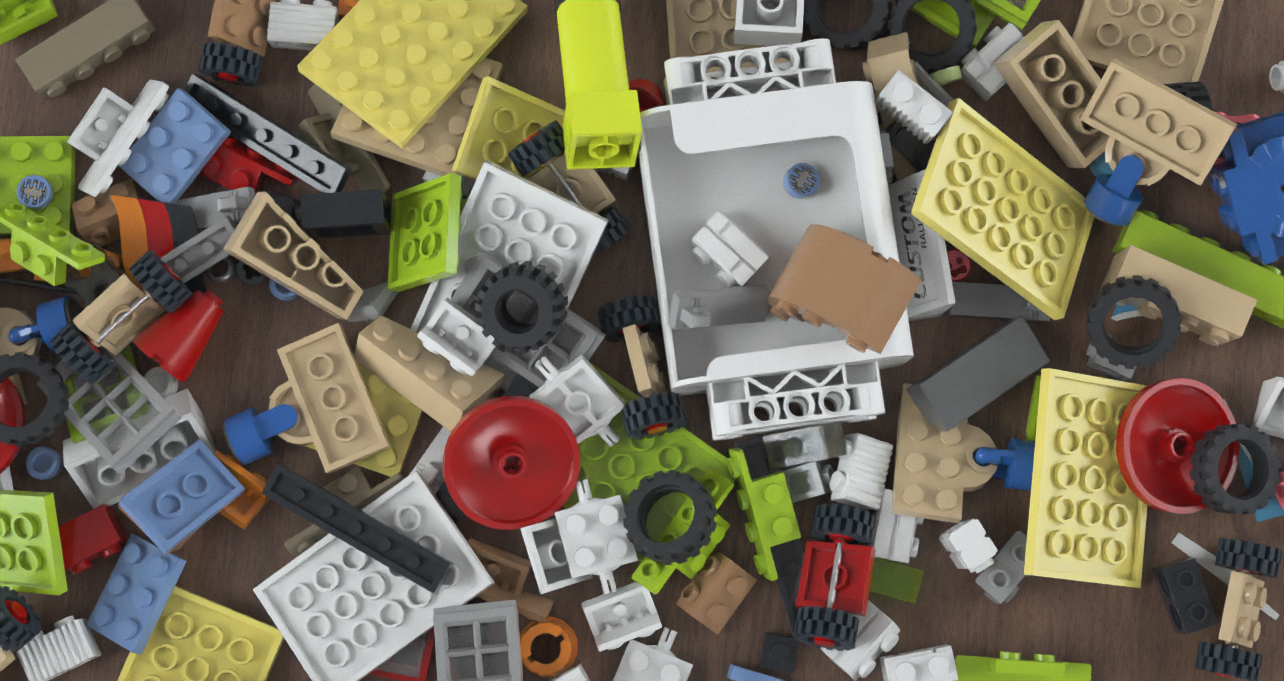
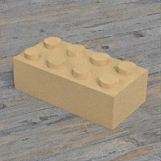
(1055, 88)
(1203, 304)

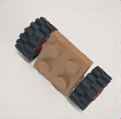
(244, 31)

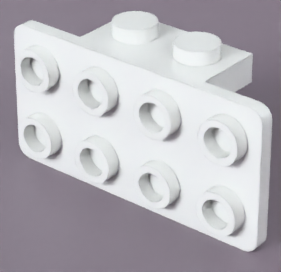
(111, 129)

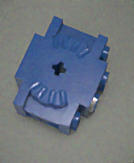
(1251, 186)

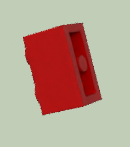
(91, 536)

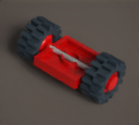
(835, 577)

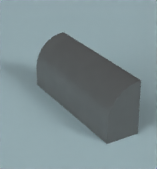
(978, 374)

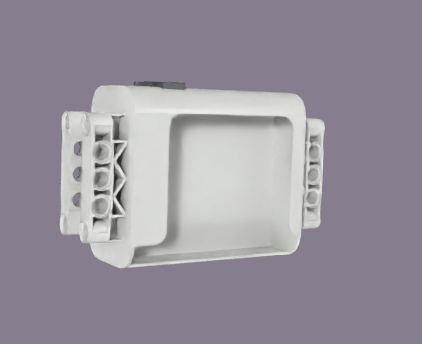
(727, 150)

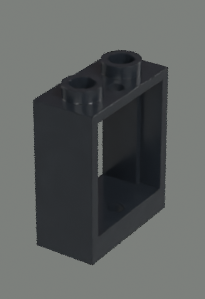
(344, 214)

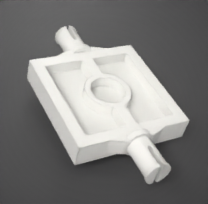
(580, 398)
(595, 536)
(652, 662)

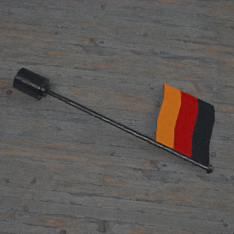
(143, 227)

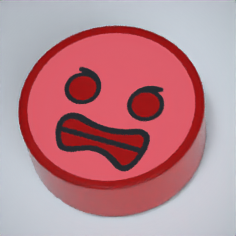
(959, 265)

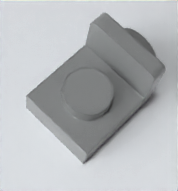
(1103, 365)
(809, 480)

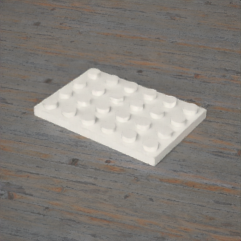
(518, 224)
(355, 613)

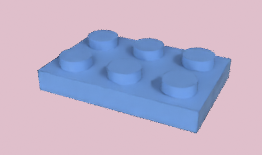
(175, 147)
(181, 496)
(136, 594)

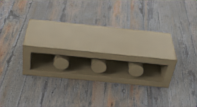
(85, 46)

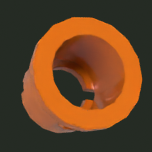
(568, 652)

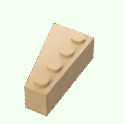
(883, 61)
(283, 252)
(421, 376)

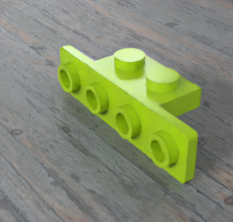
(22, 16)
(45, 246)
(767, 510)
(654, 574)
(1013, 668)

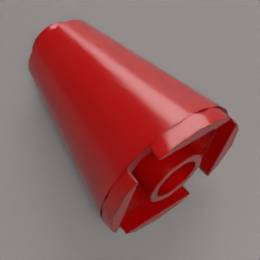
(181, 336)

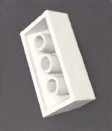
(105, 486)

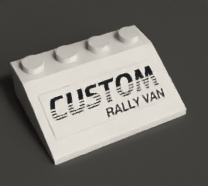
(921, 252)

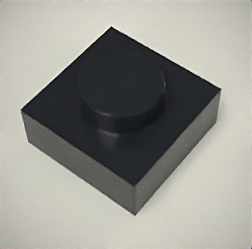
(778, 653)

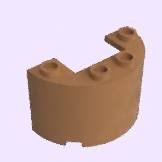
(844, 286)

